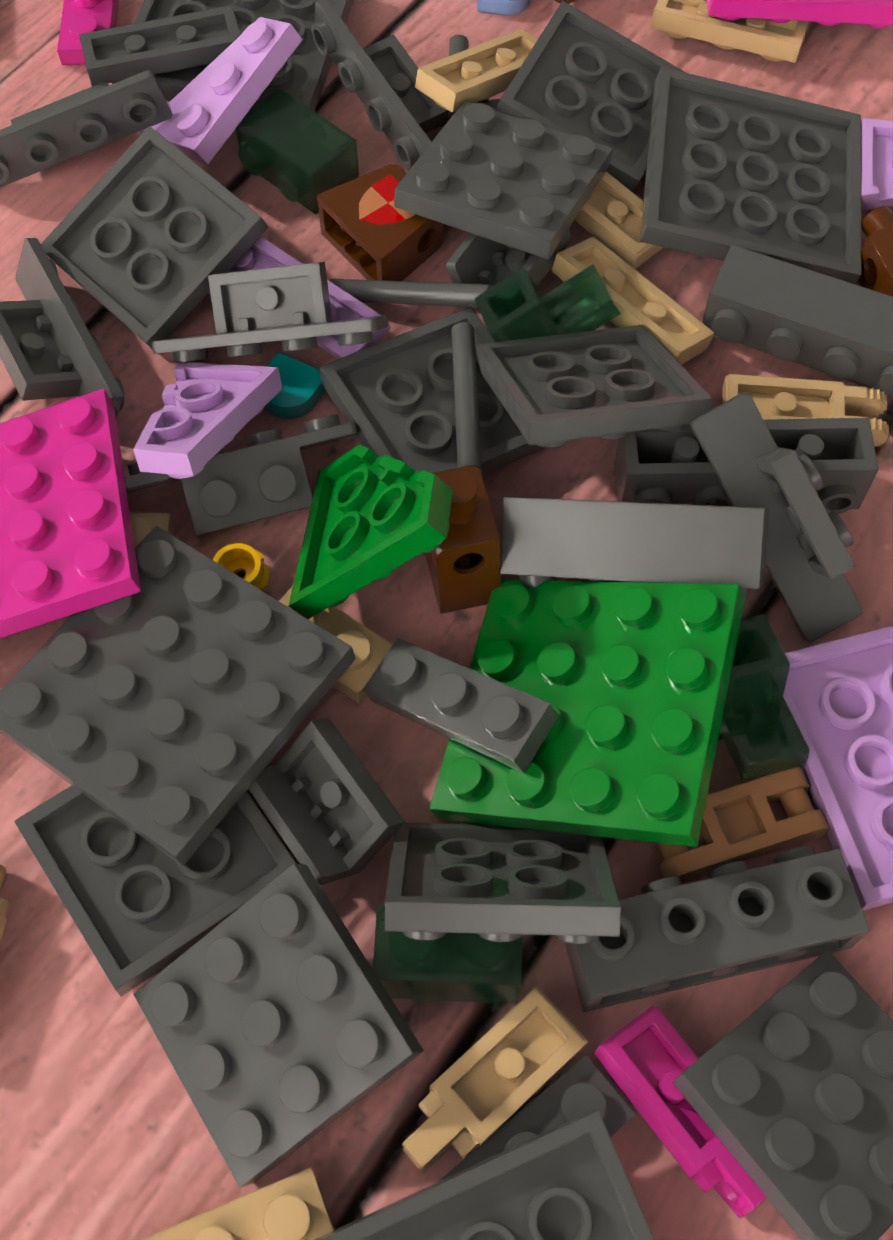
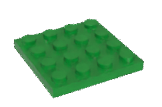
(637, 702)

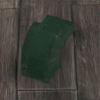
(521, 311)
(755, 714)

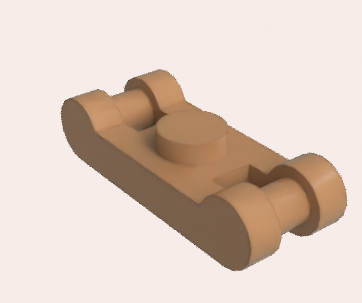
(742, 825)

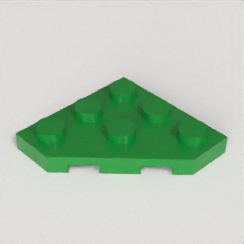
(365, 524)

